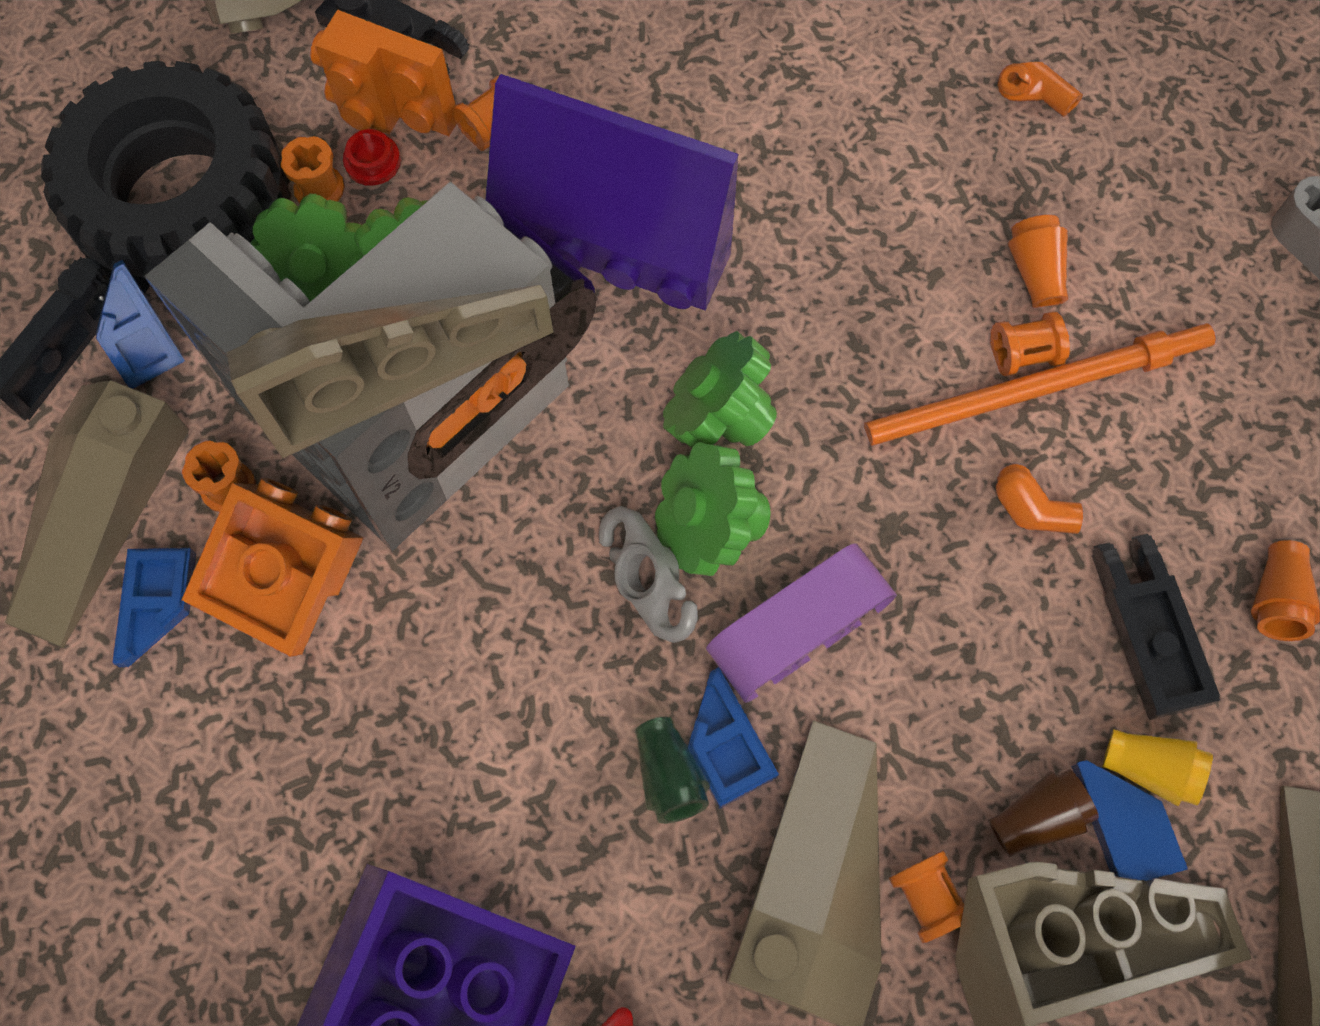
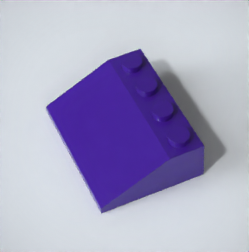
(614, 192)
(433, 962)

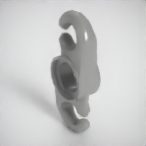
(655, 601)

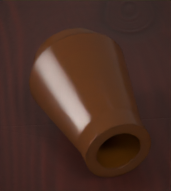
(1045, 814)

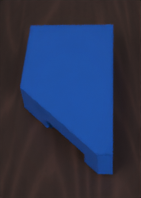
(133, 331)
(151, 599)
(728, 745)
(1130, 827)

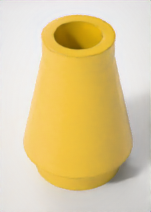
(1161, 765)

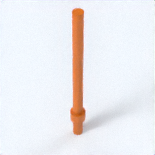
(1148, 351)

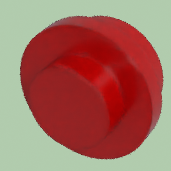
(371, 157)

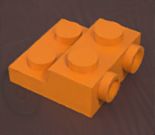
(383, 77)
(272, 564)

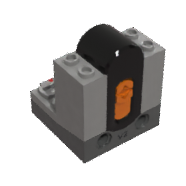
(424, 450)

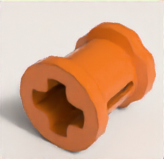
(476, 117)
(311, 168)
(1030, 343)
(208, 461)
(931, 896)

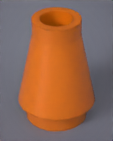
(1041, 257)
(1287, 594)

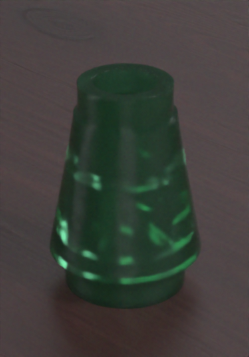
(670, 775)

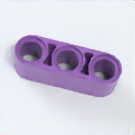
(798, 619)

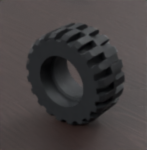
(134, 125)

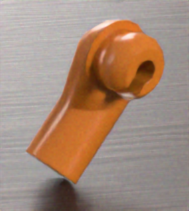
(1038, 82)
(1031, 507)

